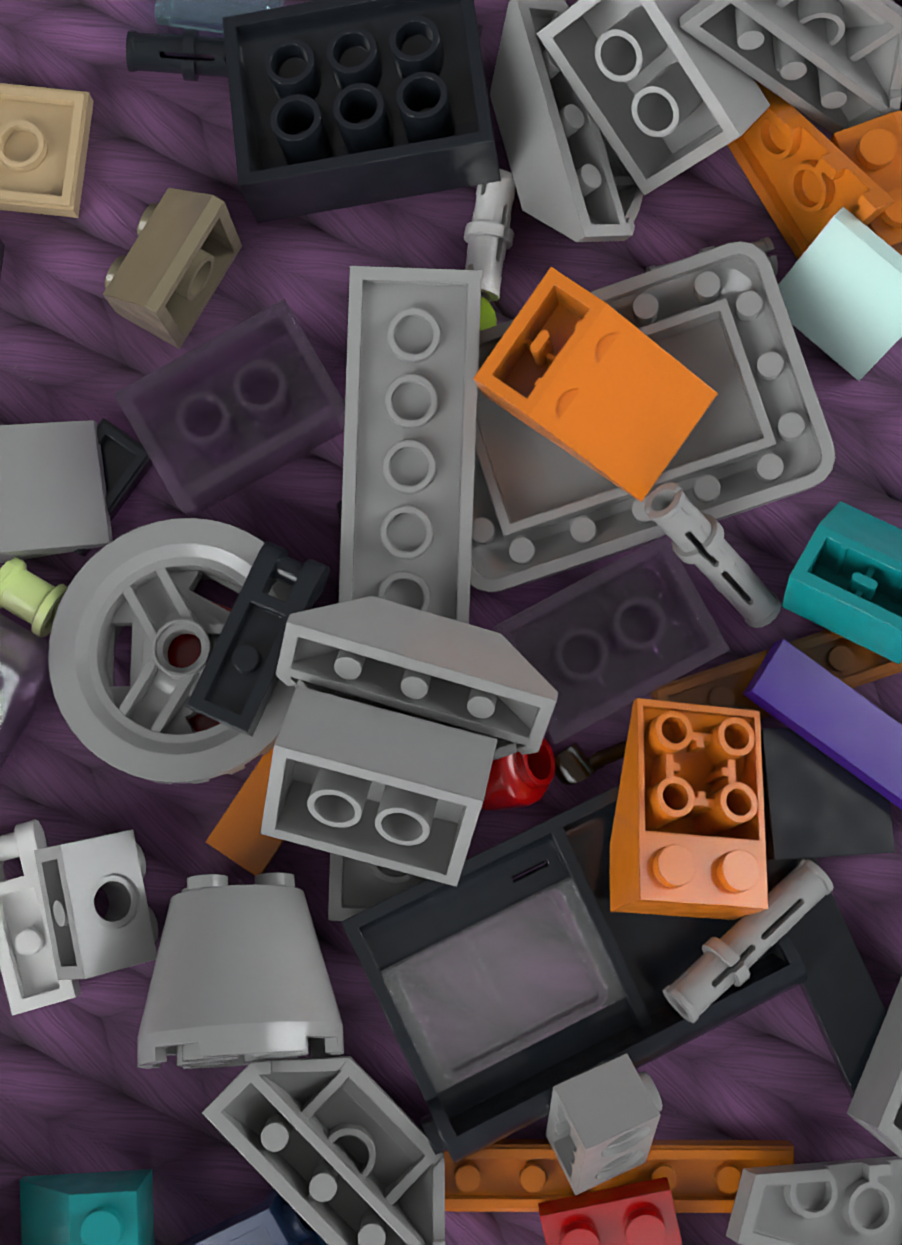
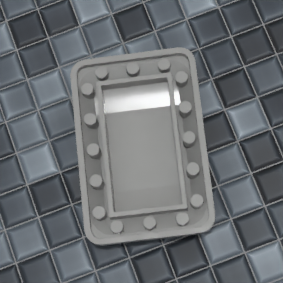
(753, 446)

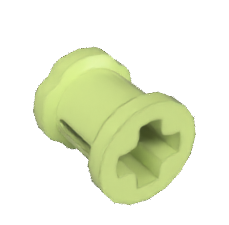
(29, 596)

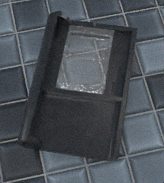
(535, 978)

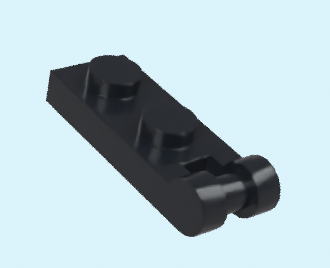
(246, 655)

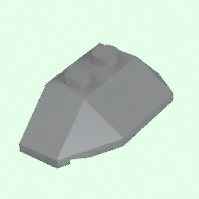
(818, 55)
(552, 143)
(419, 668)
(336, 1150)

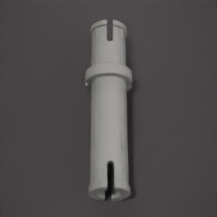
(701, 541)
(731, 956)

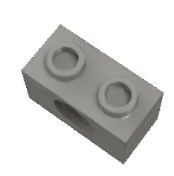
(79, 937)

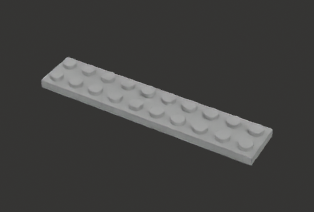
(406, 471)

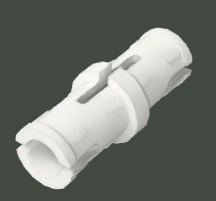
(490, 233)

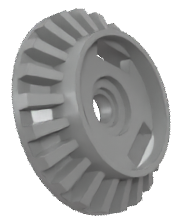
(149, 584)

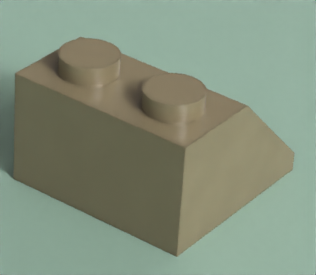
(173, 264)

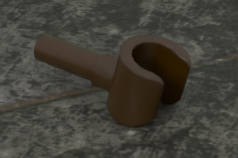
(574, 766)

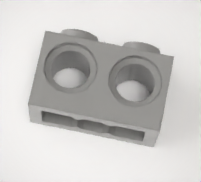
(603, 1122)

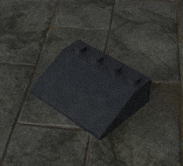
(357, 103)

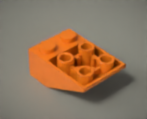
(594, 385)
(690, 814)

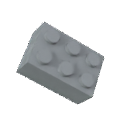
(651, 84)
(376, 785)

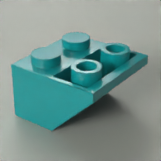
(852, 580)

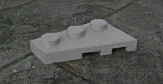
(820, 1204)

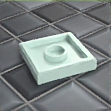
(847, 294)

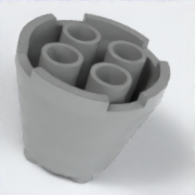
(238, 978)

